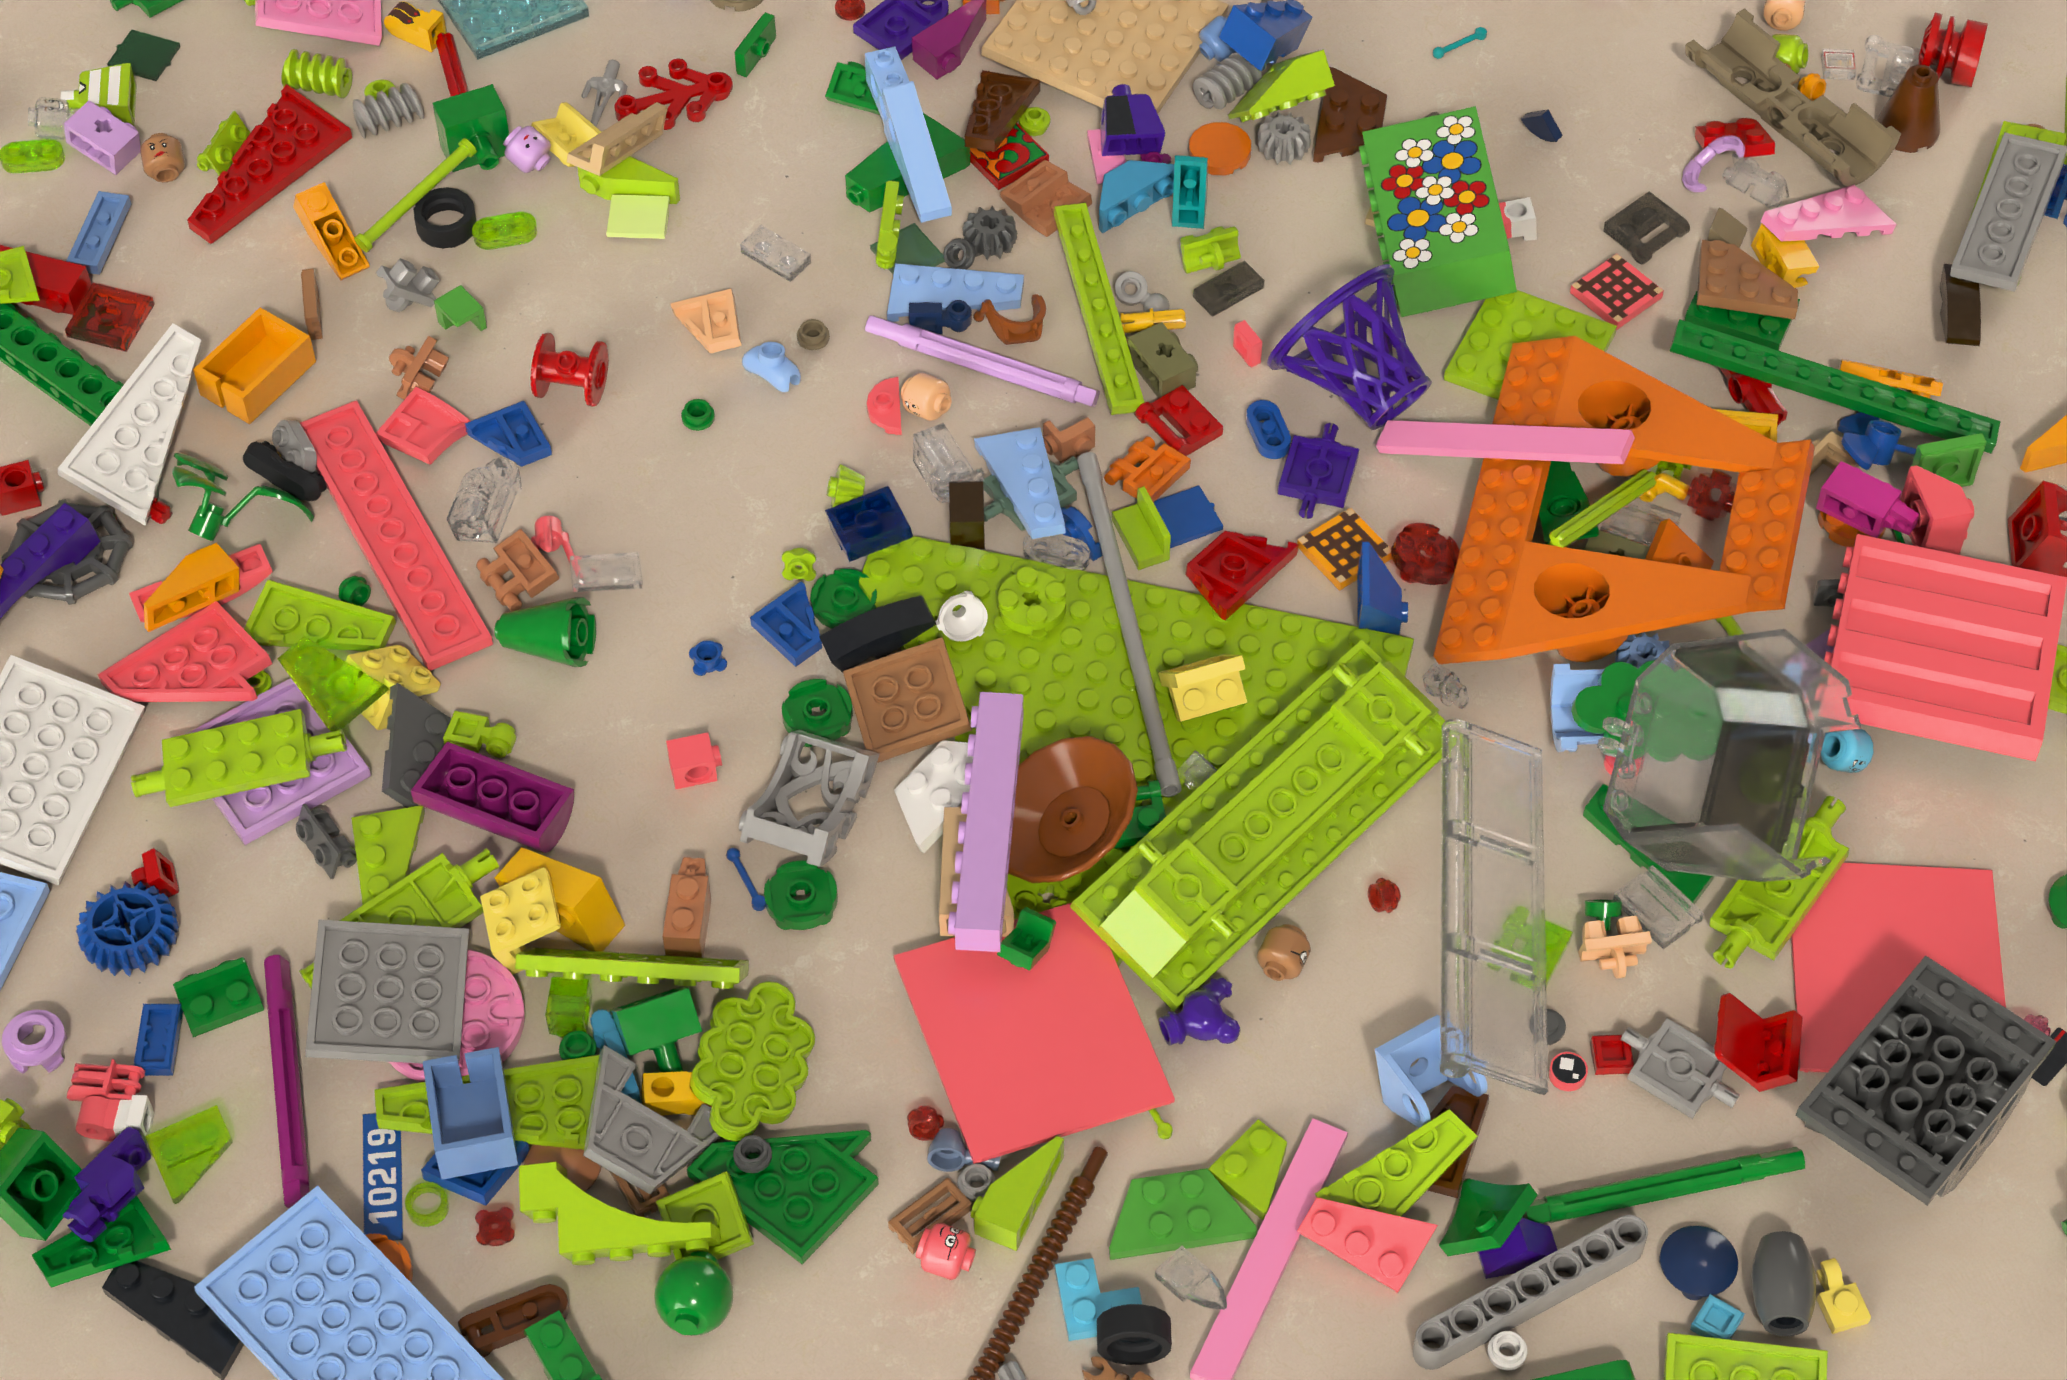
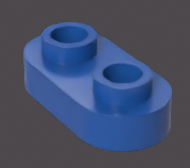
(1270, 432)

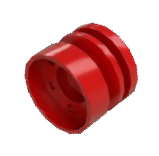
(1953, 49)

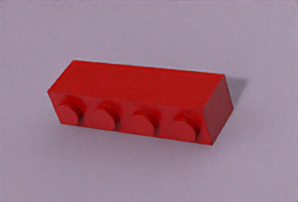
(58, 283)

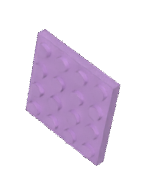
(268, 807)

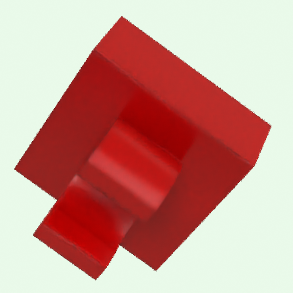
(157, 872)

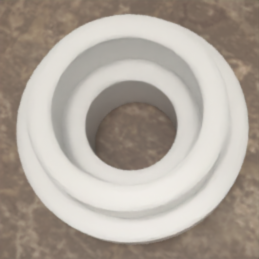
(1511, 1341)

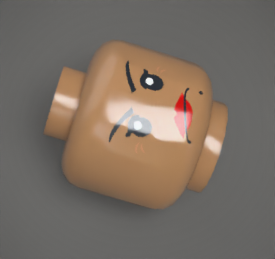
(162, 157)

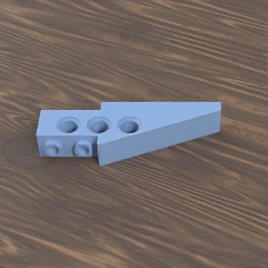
(907, 133)

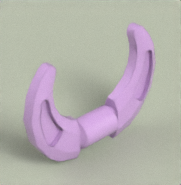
(1719, 145)

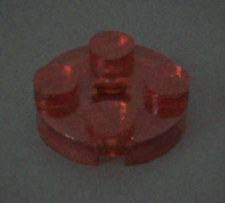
(1417, 567)

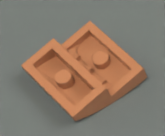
(1039, 192)

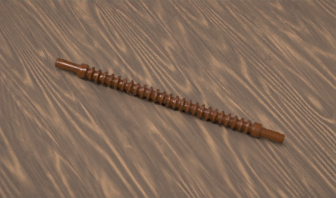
(1080, 1189)

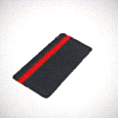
(2054, 1061)

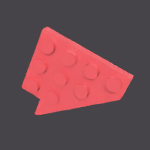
(192, 662)

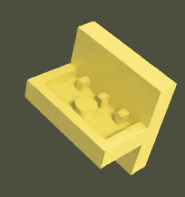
(1205, 686)

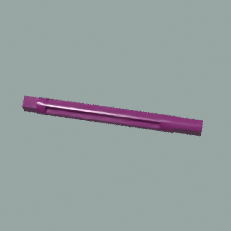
(286, 1080)

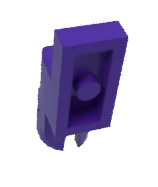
(108, 1185)

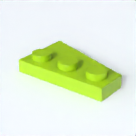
(385, 847)

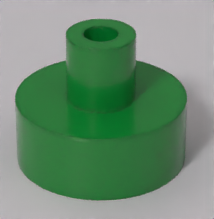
(1603, 910)

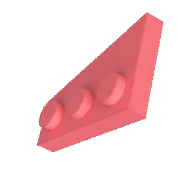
(1368, 1239)

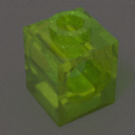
(568, 1006)

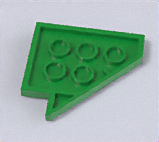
(803, 1190)

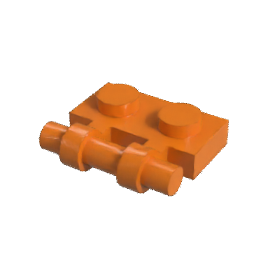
(1157, 472)

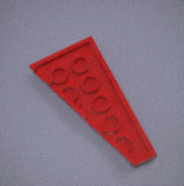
(270, 159)

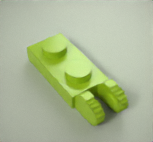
(889, 226)

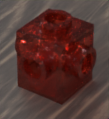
(1701, 498)

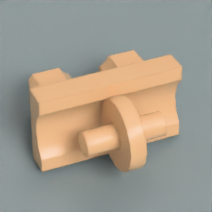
(1614, 951)

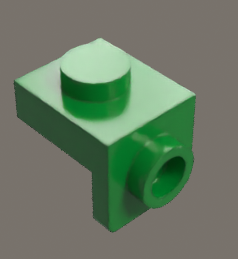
(1028, 940)

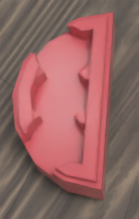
(884, 406)

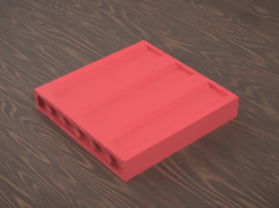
(1947, 645)

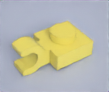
(1840, 1304)

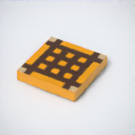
(1337, 547)

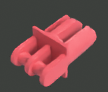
(105, 1081)

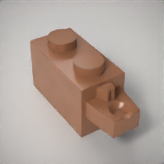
(687, 910)

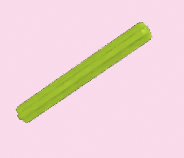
(1602, 509)

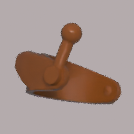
(1011, 331)

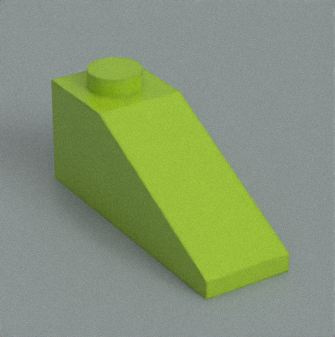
(630, 178)
(1016, 1196)

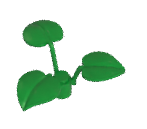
(209, 515)

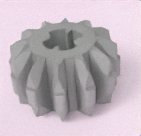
(1284, 138)

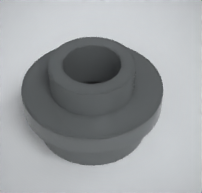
(951, 254)
(749, 1145)

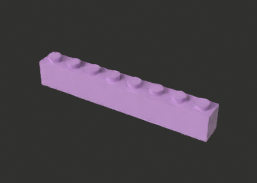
(988, 824)

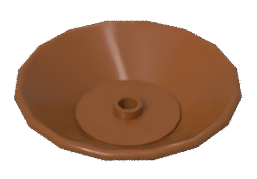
(1070, 808)

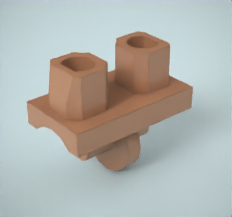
(426, 358)

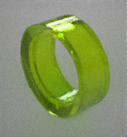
(433, 1218)

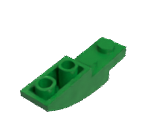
(559, 1350)

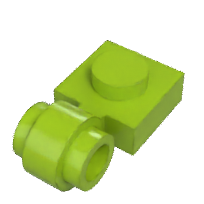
(474, 730)

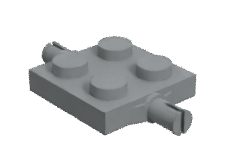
(1678, 1068)

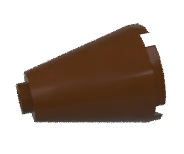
(1914, 109)

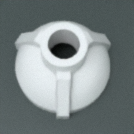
(967, 621)

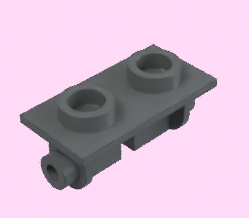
(316, 830)

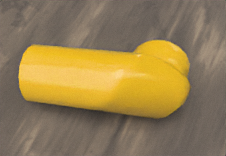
(1667, 484)

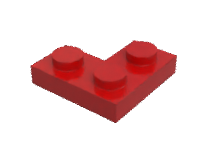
(1749, 130)

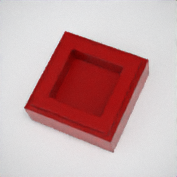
(1611, 1055)

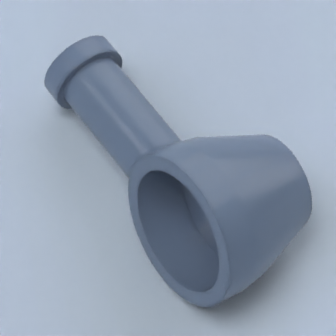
(949, 1153)

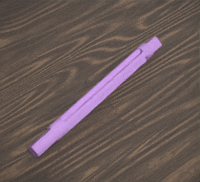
(984, 361)

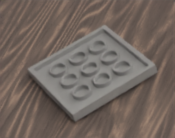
(387, 992)

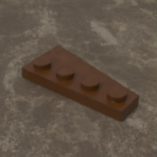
(998, 108)

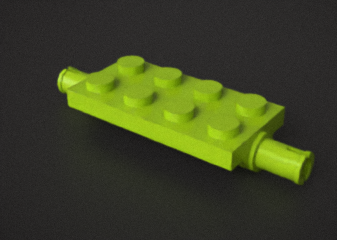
(237, 758)
(429, 896)
(1770, 911)

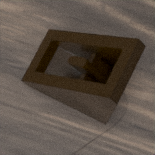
(967, 514)

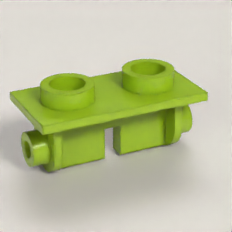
(224, 145)

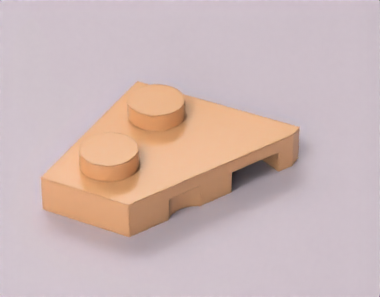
(711, 319)

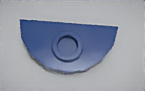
(1077, 527)

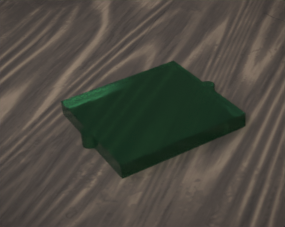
(146, 53)
(914, 249)

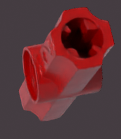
(1754, 394)

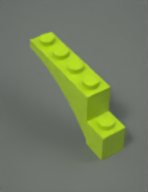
(597, 1230)

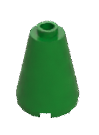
(551, 631)

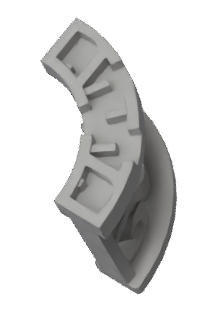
(800, 836)

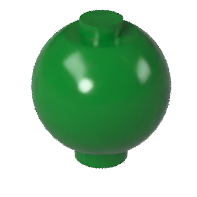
(694, 1294)

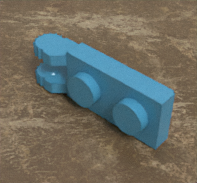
(607, 1034)

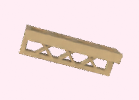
(619, 140)

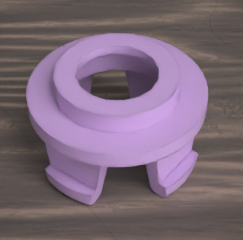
(45, 1052)

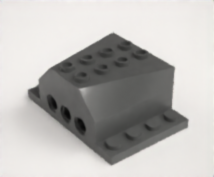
(1927, 1082)

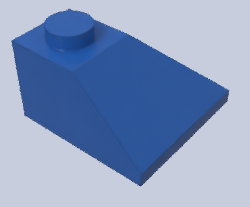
(1378, 595)

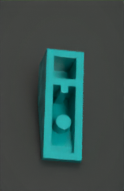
(1190, 191)

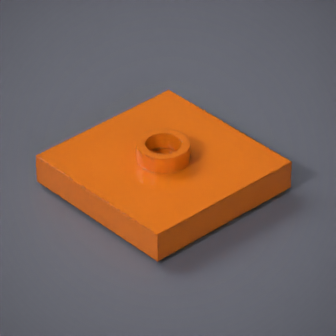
(1675, 547)

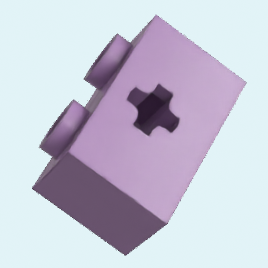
(102, 137)

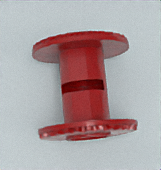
(569, 369)

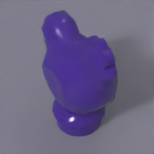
(1202, 1016)

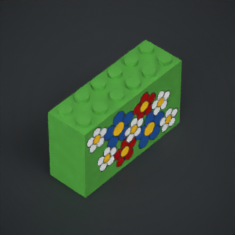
(1437, 212)

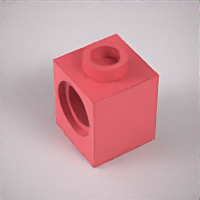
(693, 760)

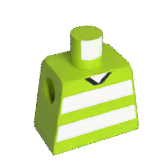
(107, 87)

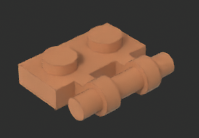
(525, 563)

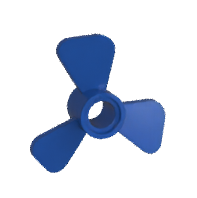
(1871, 440)

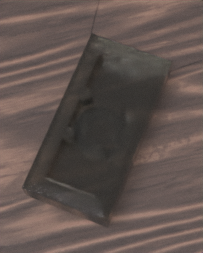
(1228, 288)

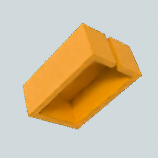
(254, 365)

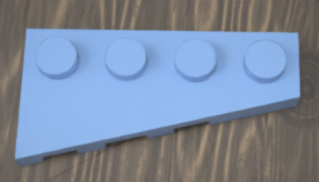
(946, 285)
(1025, 478)

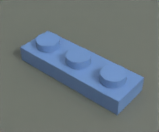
(99, 231)

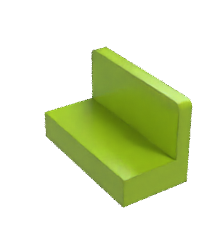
(1143, 531)

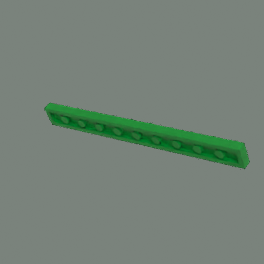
(1831, 384)

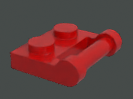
(1185, 415)

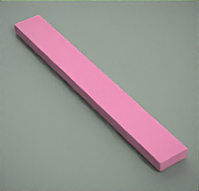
(1506, 441)
(1269, 1254)

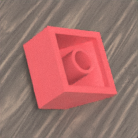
(1941, 510)

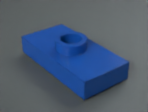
(158, 1038)

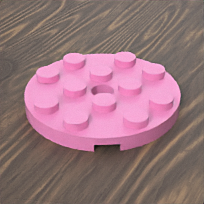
(490, 1013)

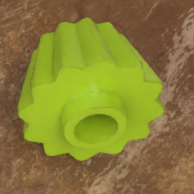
(845, 486)

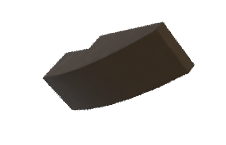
(1960, 309)

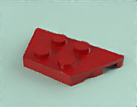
(1235, 569)

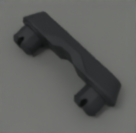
(287, 476)

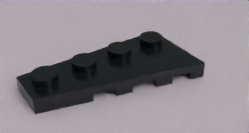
(175, 1313)

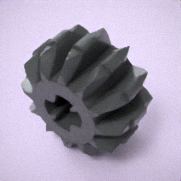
(990, 232)

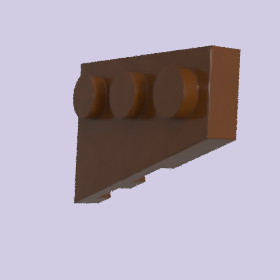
(1472, 1112)

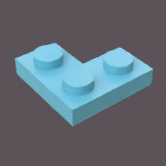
(1082, 1297)

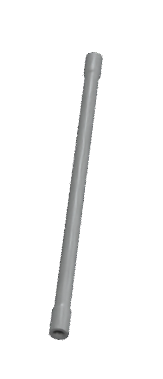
(1164, 764)

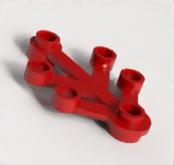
(712, 87)

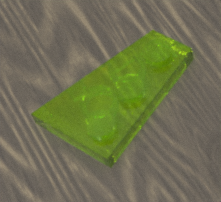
(330, 684)

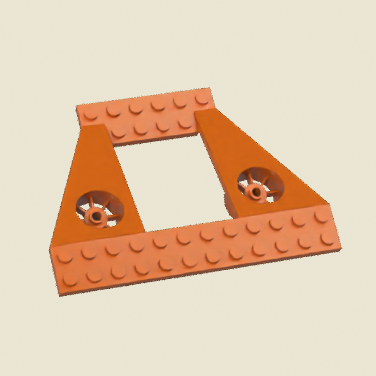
(1542, 597)

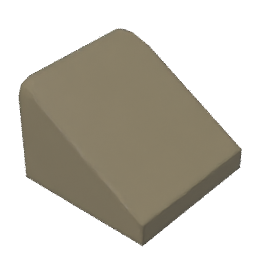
(1727, 229)

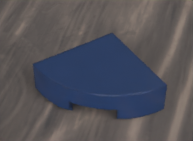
(1542, 125)

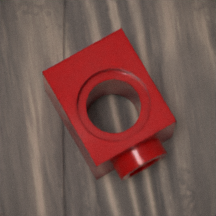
(19, 488)

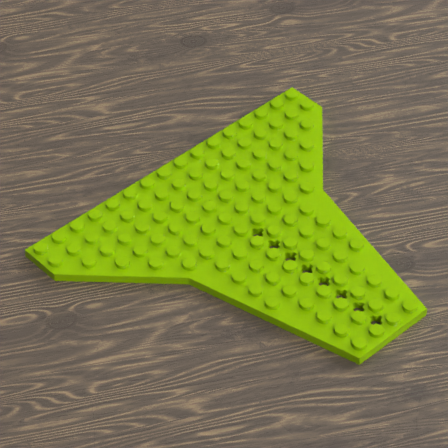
(1080, 672)

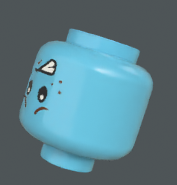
(1847, 750)

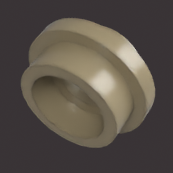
(813, 335)

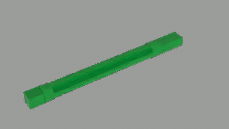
(1664, 1185)

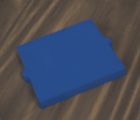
(1188, 516)

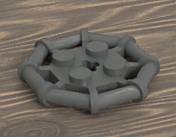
(91, 562)

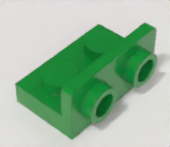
(850, 87)
(218, 996)

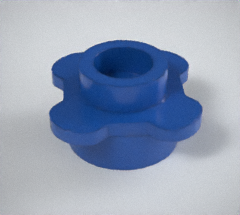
(707, 650)

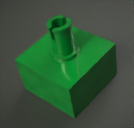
(476, 117)
(657, 1024)
(35, 1183)

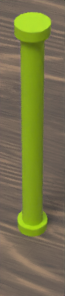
(464, 150)

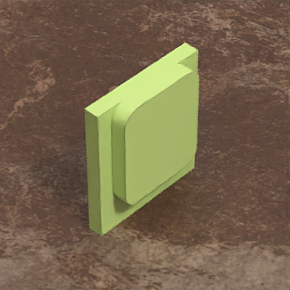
(638, 216)

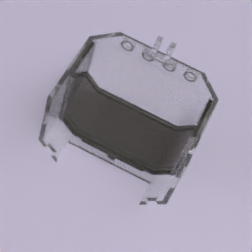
(1725, 755)

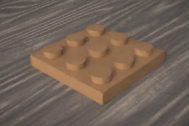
(907, 700)

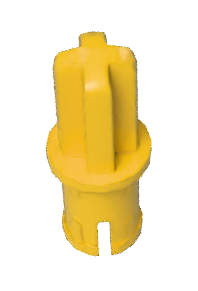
(1142, 320)

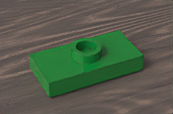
(755, 44)

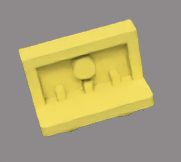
(566, 131)

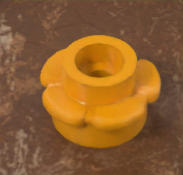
(1812, 86)

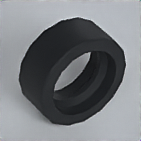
(442, 200)
(1134, 1334)

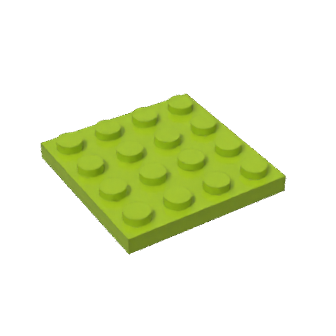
(1511, 319)

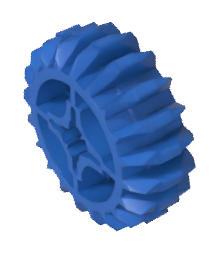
(105, 936)

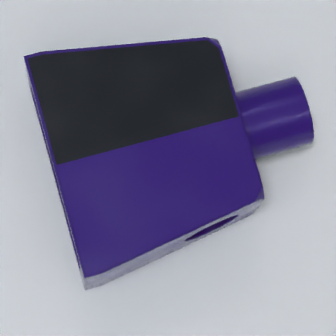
(1130, 124)

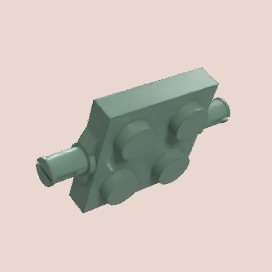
(1003, 505)

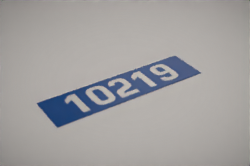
(382, 1180)

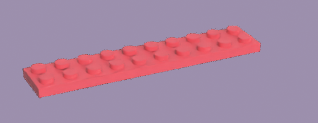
(395, 537)

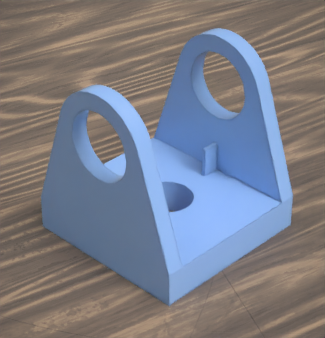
(1405, 1083)

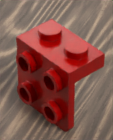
(1757, 1048)

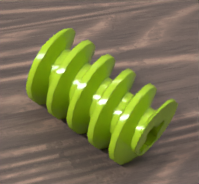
(317, 75)

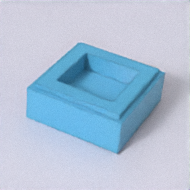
(1717, 1319)

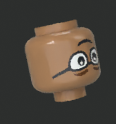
(1283, 952)

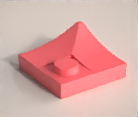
(423, 426)

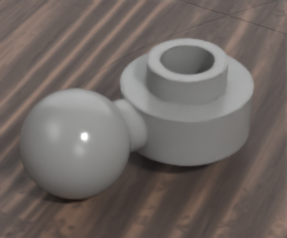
(1156, 300)

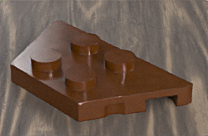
(1345, 114)

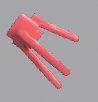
(550, 535)

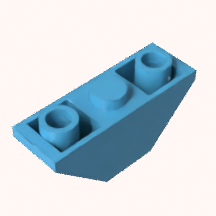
(1132, 190)

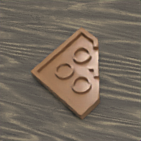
(1740, 283)

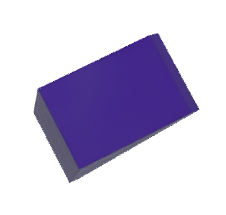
(1523, 1247)

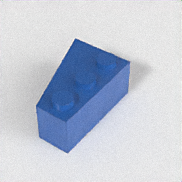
(1265, 30)

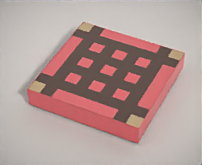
(1616, 291)

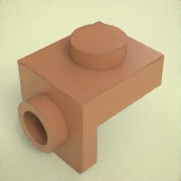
(1069, 442)

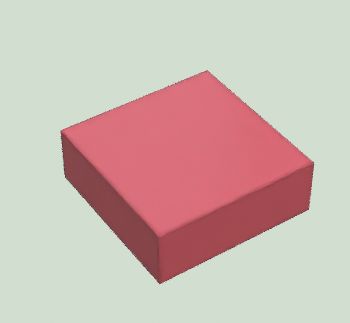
(1247, 343)

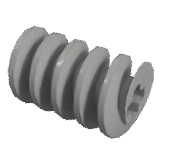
(1225, 82)
(386, 109)

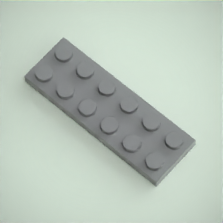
(2009, 212)

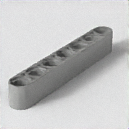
(1521, 1306)

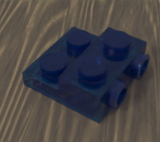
(868, 524)

